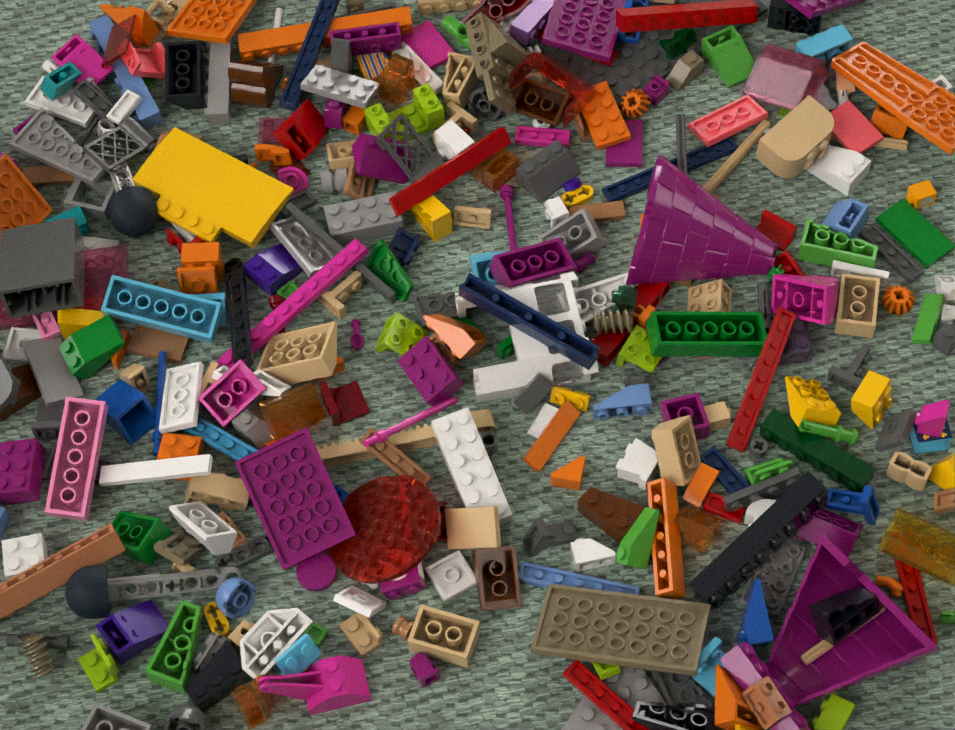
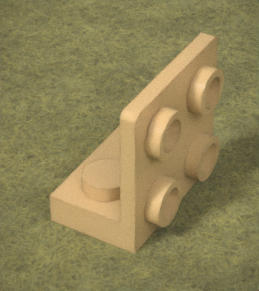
(710, 297)

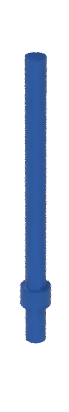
(157, 436)

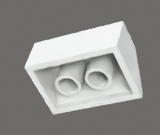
(205, 526)

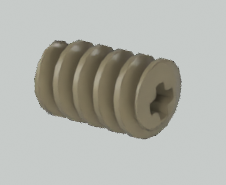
(613, 321)
(37, 655)

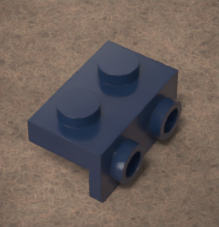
(403, 245)

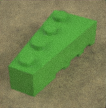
(173, 658)

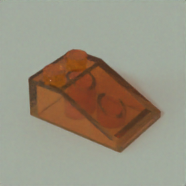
(292, 411)

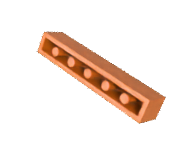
(666, 541)

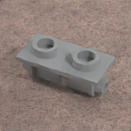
(212, 644)

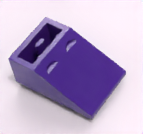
(132, 630)

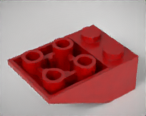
(302, 131)

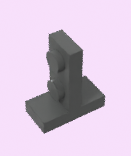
(850, 379)
(545, 535)

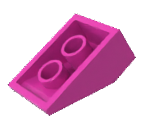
(232, 393)

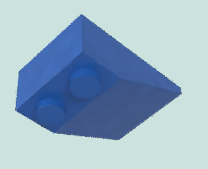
(755, 623)

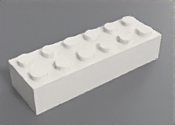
(470, 463)

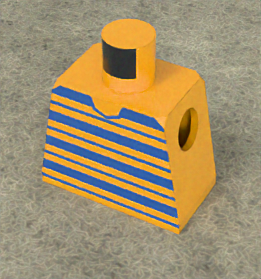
(372, 65)

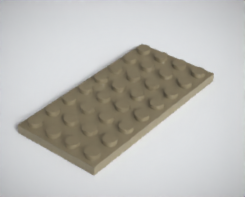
(622, 629)

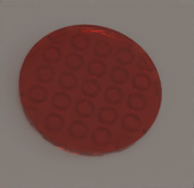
(394, 529)

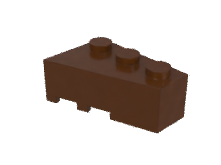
(609, 512)

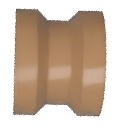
(402, 627)

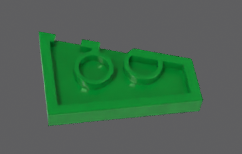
(388, 270)

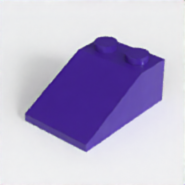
(272, 269)

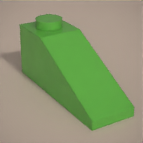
(637, 543)

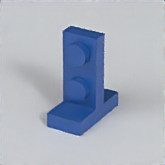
(855, 502)

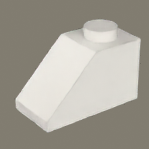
(590, 554)

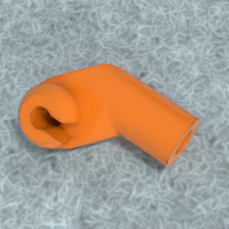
(894, 585)

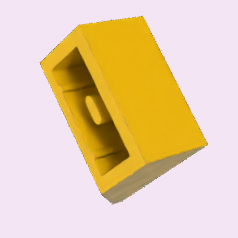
(872, 398)

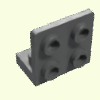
(48, 421)

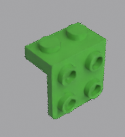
(767, 470)

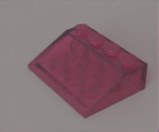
(784, 77)

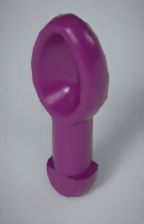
(357, 339)

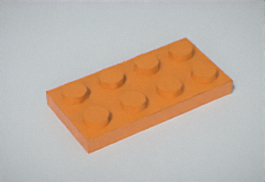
(605, 119)

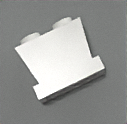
(638, 464)

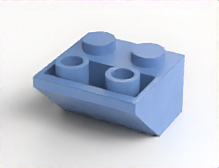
(848, 217)

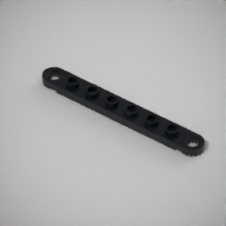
(238, 312)

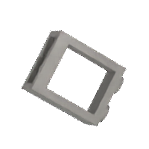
(75, 194)

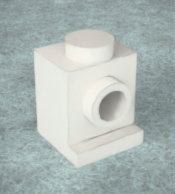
(555, 211)

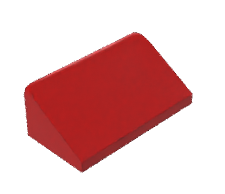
(788, 264)

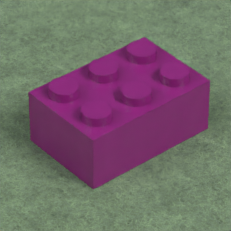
(430, 371)
(21, 471)

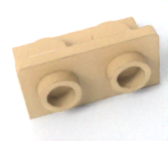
(361, 634)

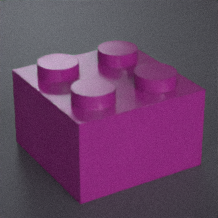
(684, 406)

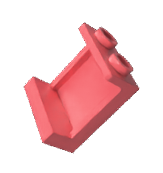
(146, 62)

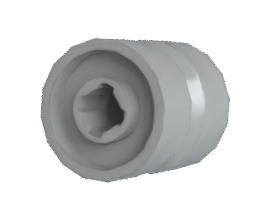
(333, 180)

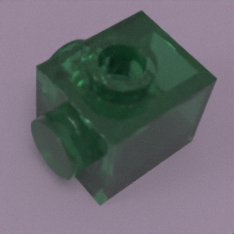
(624, 298)

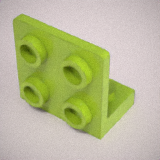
(399, 334)
(638, 351)
(99, 666)

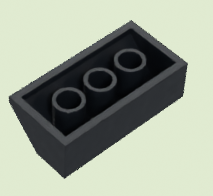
(184, 74)

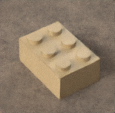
(857, 305)
(444, 636)

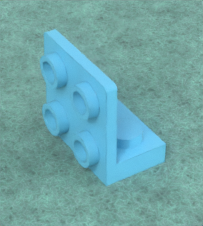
(707, 667)

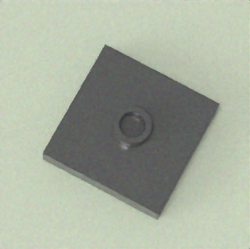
(896, 430)

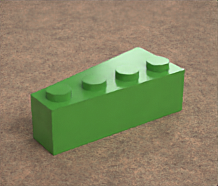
(825, 245)

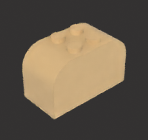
(796, 139)

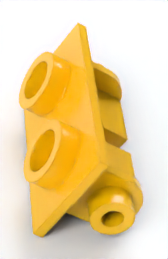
(577, 399)

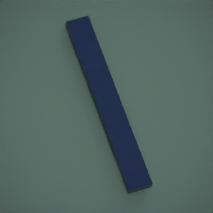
(308, 53)
(695, 159)

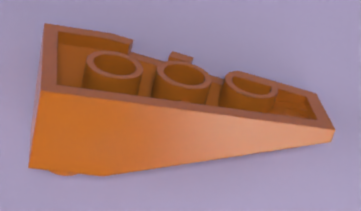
(144, 28)

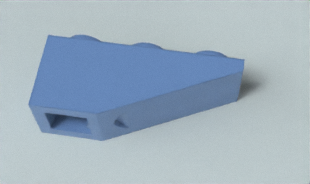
(628, 401)

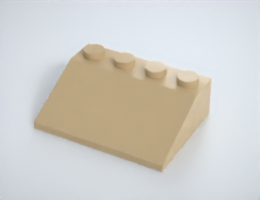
(301, 354)

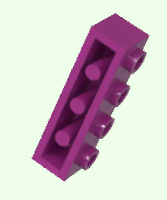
(371, 38)

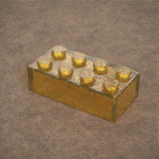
(920, 545)

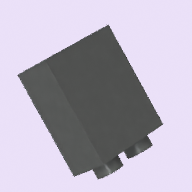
(41, 268)

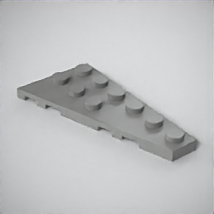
(55, 147)

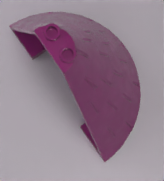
(693, 234)
(870, 651)

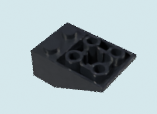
(786, 17)

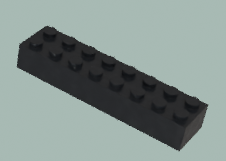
(760, 541)

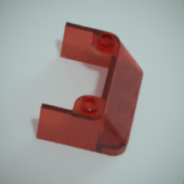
(561, 75)

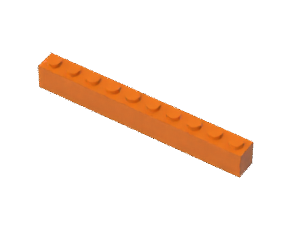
(291, 38)

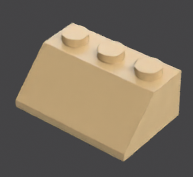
(676, 450)

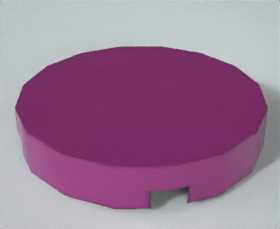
(316, 573)

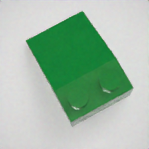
(91, 347)
(140, 534)

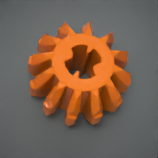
(641, 103)
(898, 300)

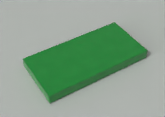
(915, 233)

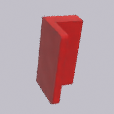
(777, 229)

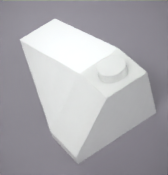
(598, 295)

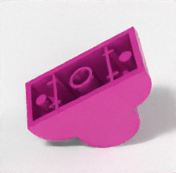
(807, 296)

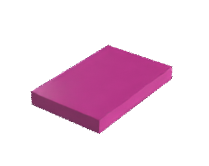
(428, 44)

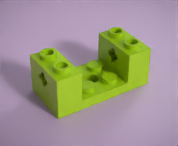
(423, 114)

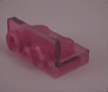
(267, 128)

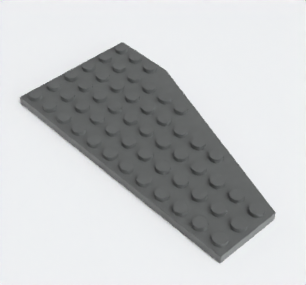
(637, 62)

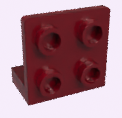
(344, 402)

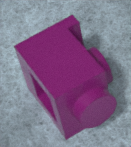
(657, 90)
(424, 669)

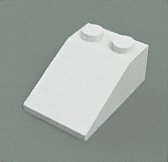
(841, 168)

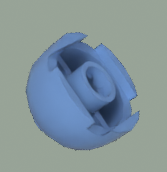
(235, 597)

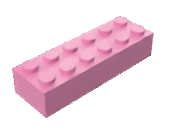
(76, 459)

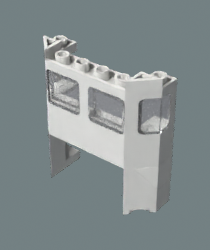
(556, 300)

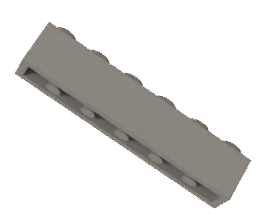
(218, 83)

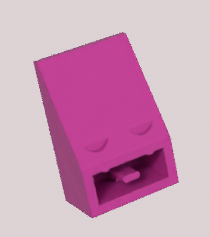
(83, 58)

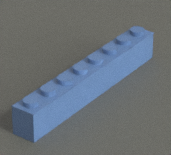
(147, 111)

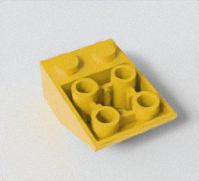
(810, 402)

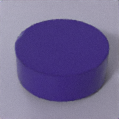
(572, 184)

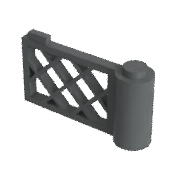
(134, 135)
(427, 165)

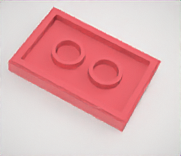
(854, 129)

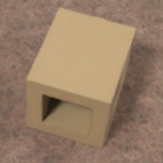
(718, 416)

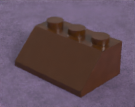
(541, 101)

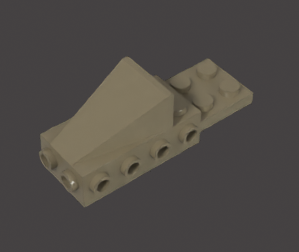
(494, 58)

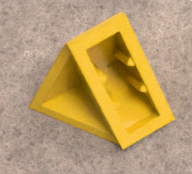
(944, 472)

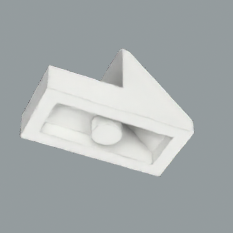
(945, 285)

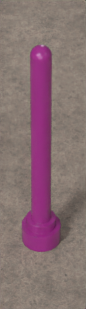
(507, 194)

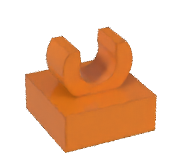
(643, 317)

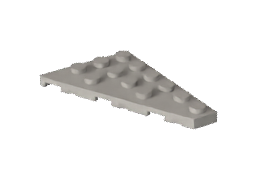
(629, 684)

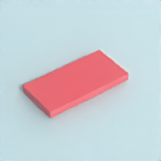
(728, 120)

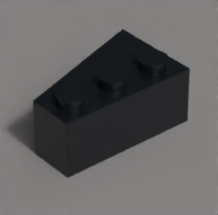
(843, 613)
(217, 678)

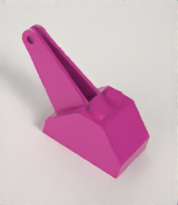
(324, 685)

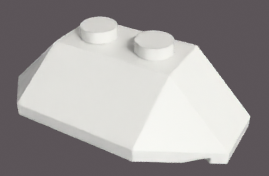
(270, 638)

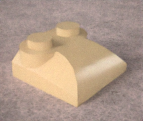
(340, 154)

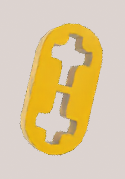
(577, 196)
(220, 619)

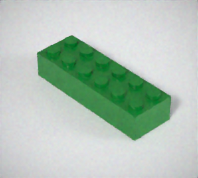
(705, 334)

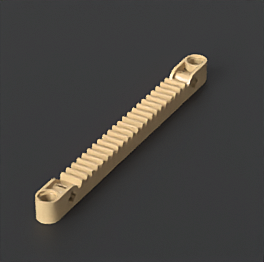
(404, 441)

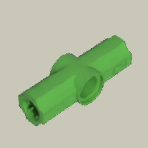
(457, 30)

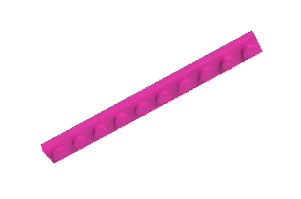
(301, 298)

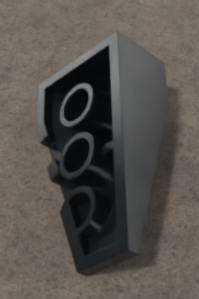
(678, 717)

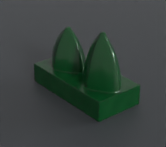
(678, 43)

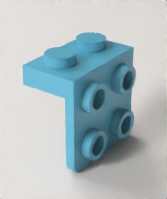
(297, 657)

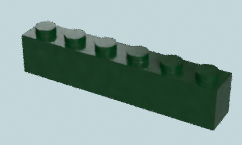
(817, 452)

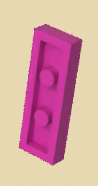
(541, 136)

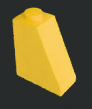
(74, 319)

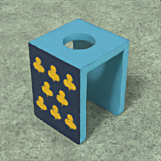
(926, 443)

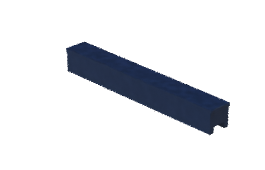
(529, 321)

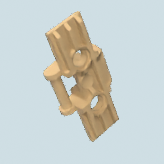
(165, 20)

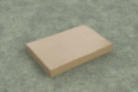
(473, 527)

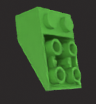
(728, 55)

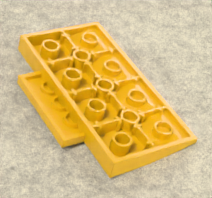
(210, 190)

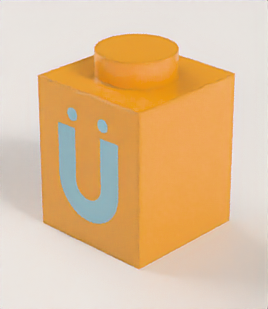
(921, 194)

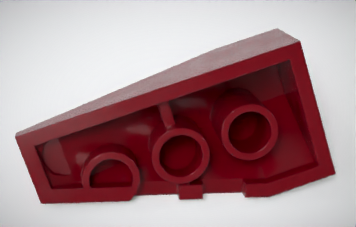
(497, 9)

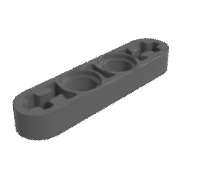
(248, 548)

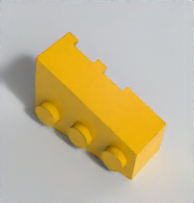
(433, 217)

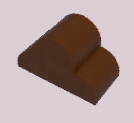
(254, 82)

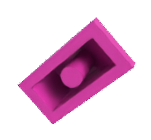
(932, 418)

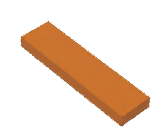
(551, 436)

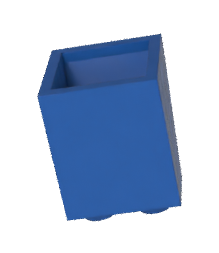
(128, 411)

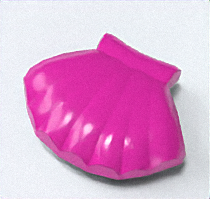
(294, 178)

